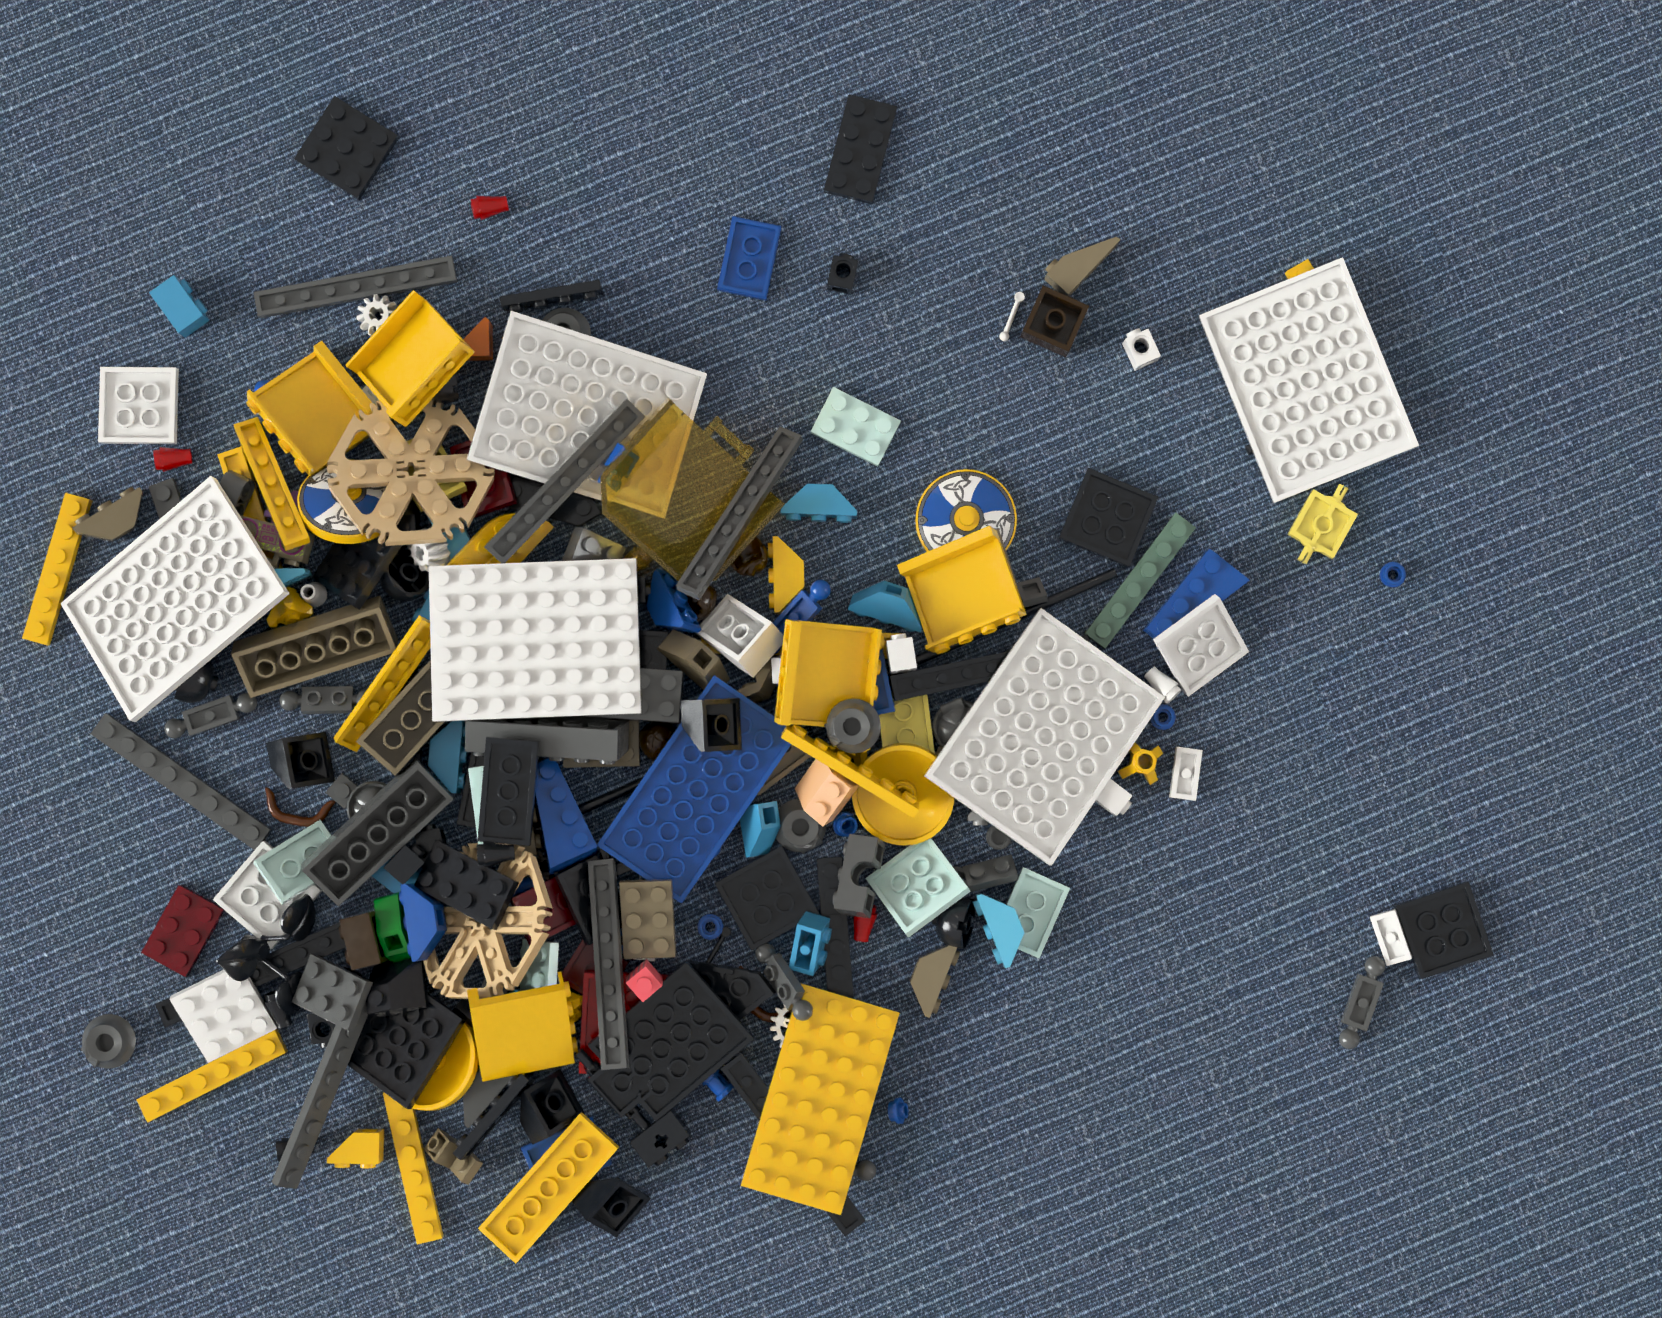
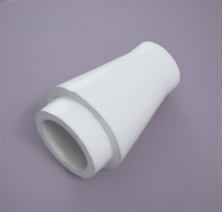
(319, 594)
(1163, 684)

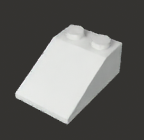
(741, 635)

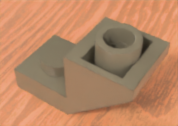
(763, 687)
(441, 1149)

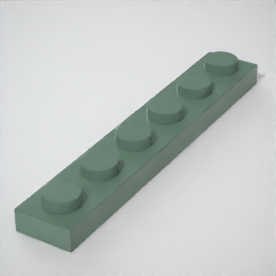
(1140, 580)

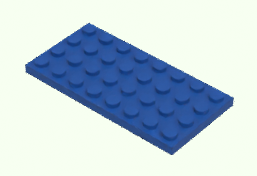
(694, 798)

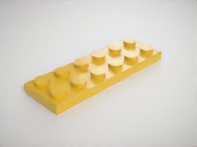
(548, 1187)

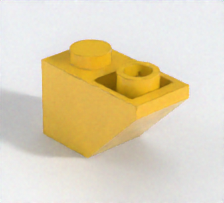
(361, 1148)

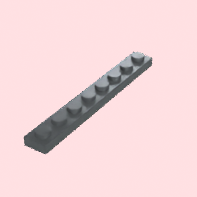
(355, 287)
(564, 481)
(739, 513)
(181, 781)
(608, 964)
(317, 1104)

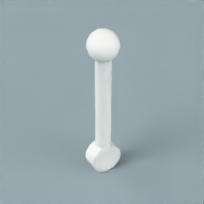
(1019, 297)

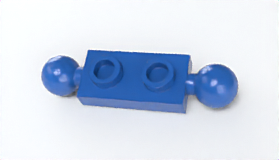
(804, 605)

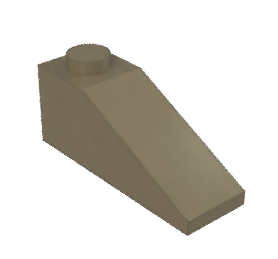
(1075, 267)

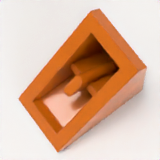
(481, 341)

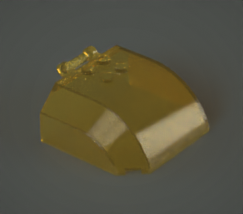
(675, 486)

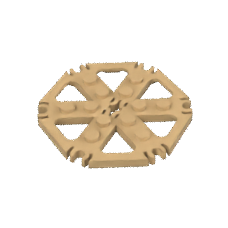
(401, 486)
(488, 943)

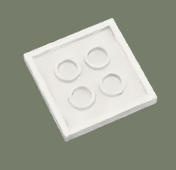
(138, 405)
(1201, 645)
(253, 901)
(223, 1014)

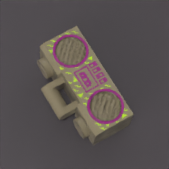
(269, 540)

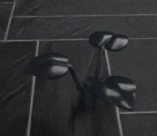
(242, 958)

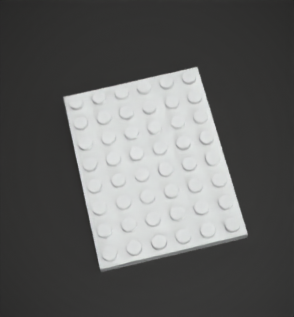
(1308, 380)
(556, 391)
(174, 599)
(534, 640)
(1044, 736)

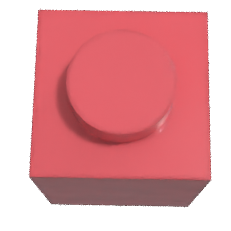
(644, 980)

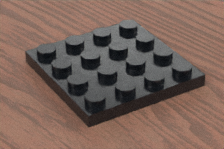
(405, 1049)

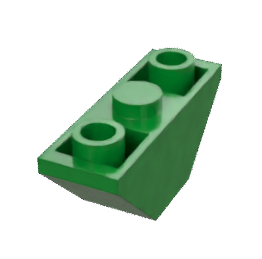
(390, 927)

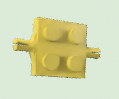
(1322, 524)

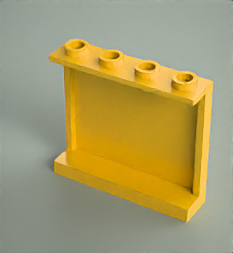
(410, 358)
(311, 408)
(963, 590)
(825, 667)
(523, 1030)

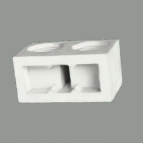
(901, 654)

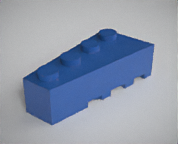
(1207, 577)
(561, 821)

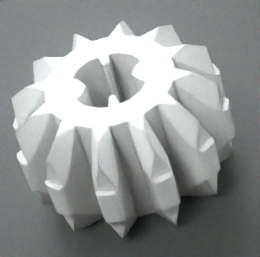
(368, 317)
(429, 554)

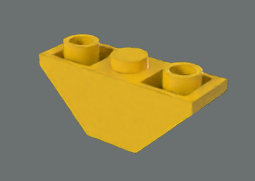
(786, 575)

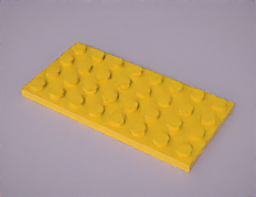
(820, 1101)

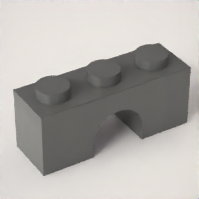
(860, 854)

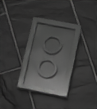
(332, 992)

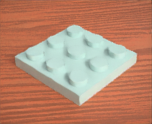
(917, 885)

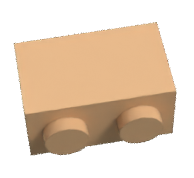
(824, 792)

